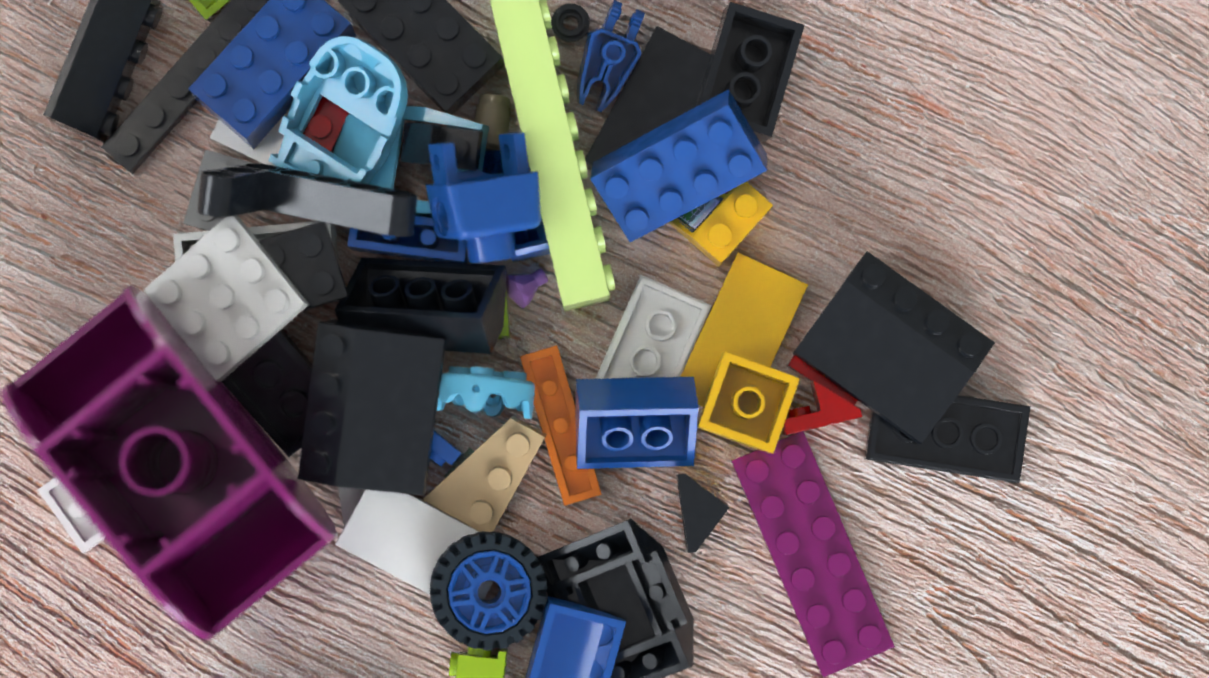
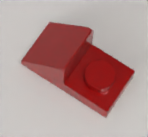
(830, 410)

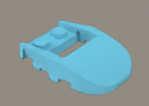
(359, 82)
(359, 139)

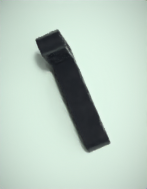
(306, 195)

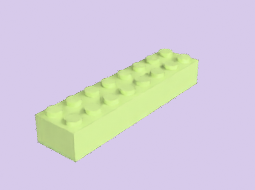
(549, 140)

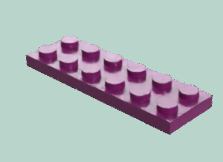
(813, 554)

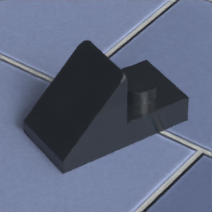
(418, 136)

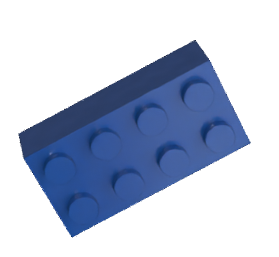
(258, 69)
(679, 166)

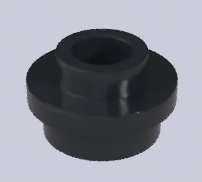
(573, 11)

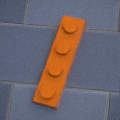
(557, 420)

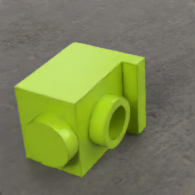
(478, 664)

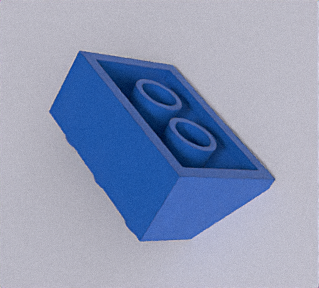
(635, 422)

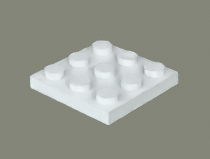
(226, 297)

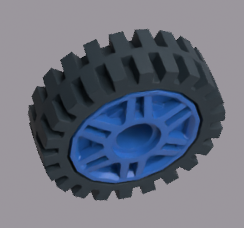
(493, 621)

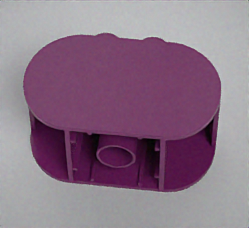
(167, 465)

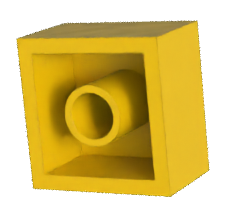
(748, 402)

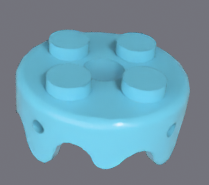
(476, 384)

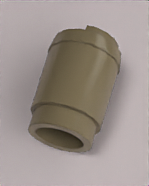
(494, 112)

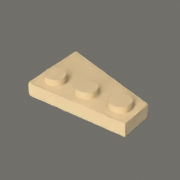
(489, 477)

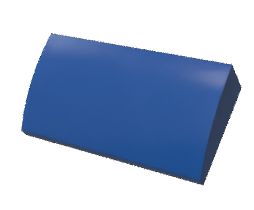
(575, 642)

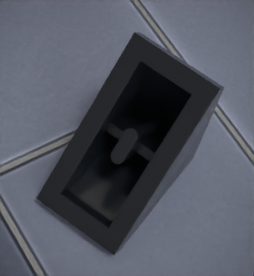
(699, 511)

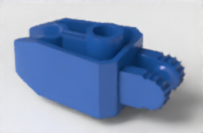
(609, 57)

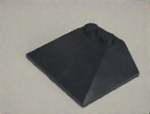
(632, 579)

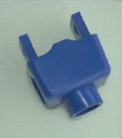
(484, 205)

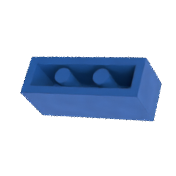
(421, 246)

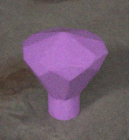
(523, 286)

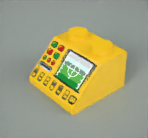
(723, 221)

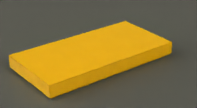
(744, 320)

